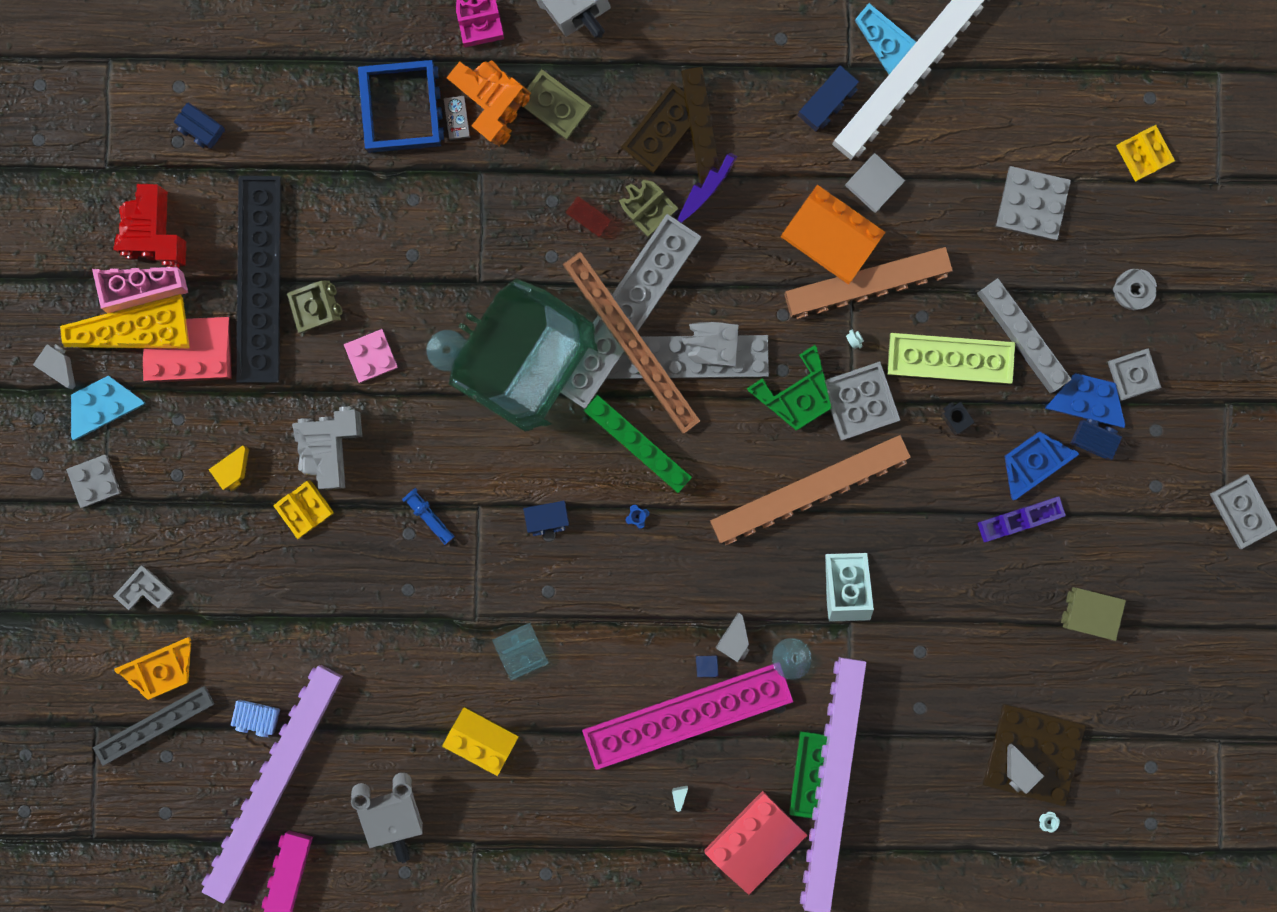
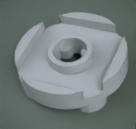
(1146, 291)

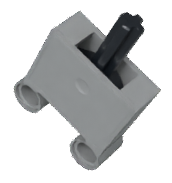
(574, 14)
(389, 816)

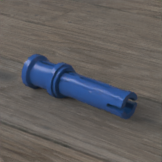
(422, 509)

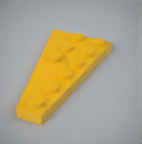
(141, 326)

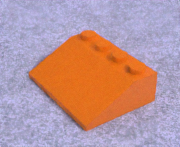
(832, 234)

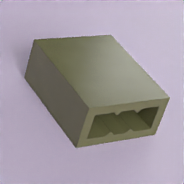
(1093, 613)

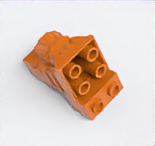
(495, 93)

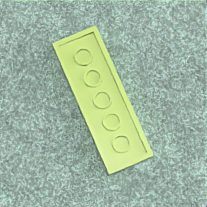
(951, 358)

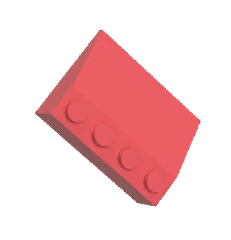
(205, 359)
(755, 843)

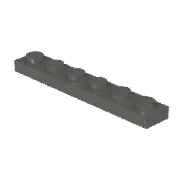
(153, 725)

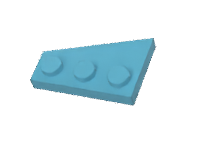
(884, 37)

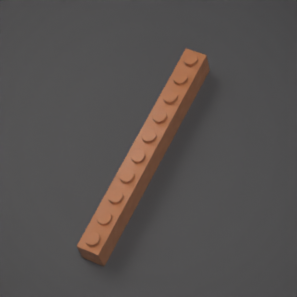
(810, 489)

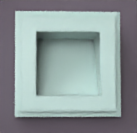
(679, 795)

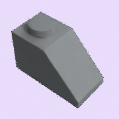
(56, 365)
(735, 640)
(1021, 770)

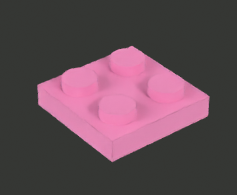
(370, 356)

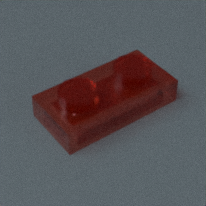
(588, 216)

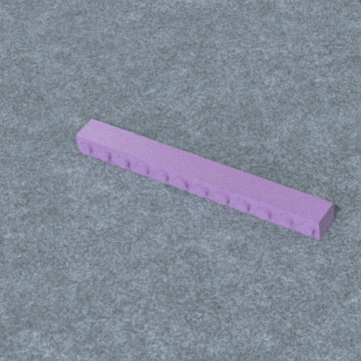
(271, 784)
(834, 785)

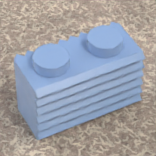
(255, 718)

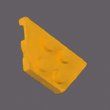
(159, 670)

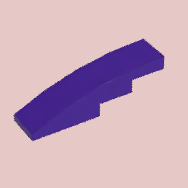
(701, 193)
(1021, 519)

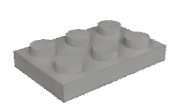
(1243, 511)

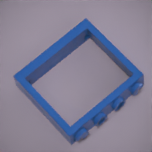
(366, 106)

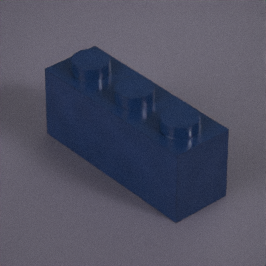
(828, 99)

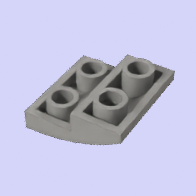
(874, 183)

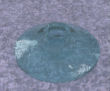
(438, 342)
(784, 662)

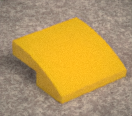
(1145, 153)
(303, 509)

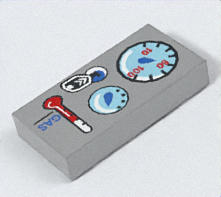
(456, 118)

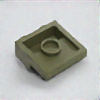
(314, 306)

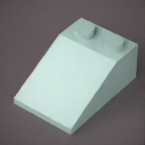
(848, 587)

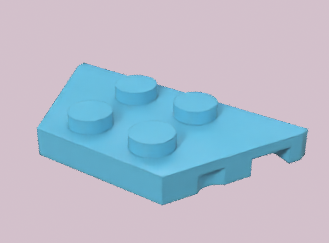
(100, 405)

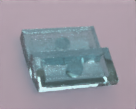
(520, 651)

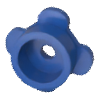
(631, 519)

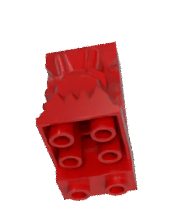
(144, 229)

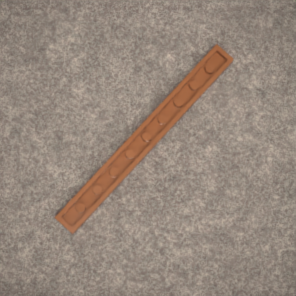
(631, 342)

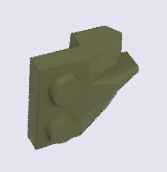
(647, 206)

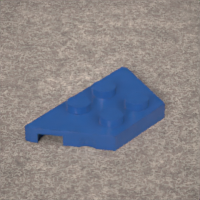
(1090, 399)
(1034, 462)

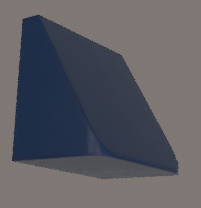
(707, 666)

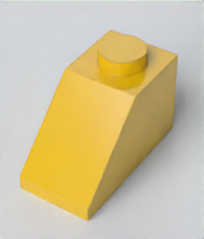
(231, 469)

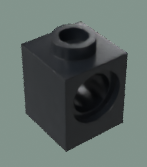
(966, 419)

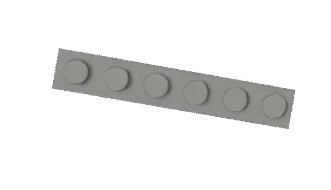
(1024, 335)

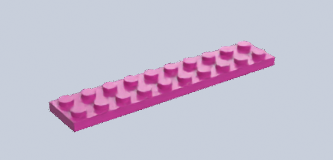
(686, 716)

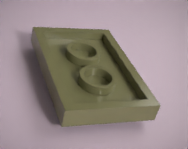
(555, 105)

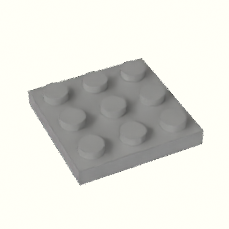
(1033, 203)
(861, 401)

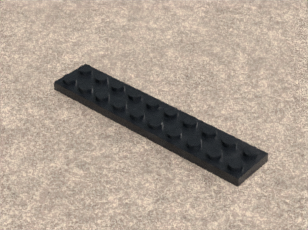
(258, 279)

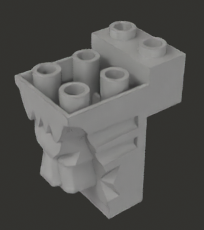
(322, 445)

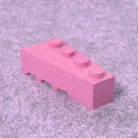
(137, 286)

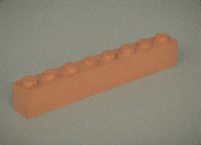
(868, 282)

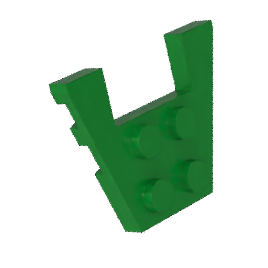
(802, 400)

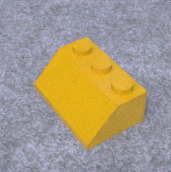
(480, 741)

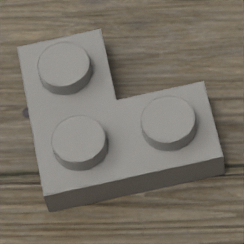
(143, 584)

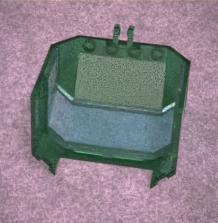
(521, 354)

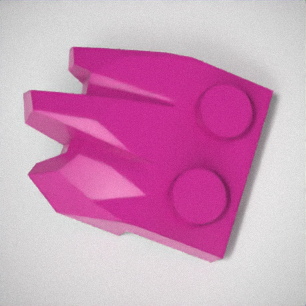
(479, 22)

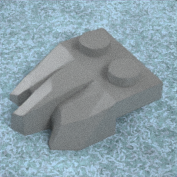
(713, 343)

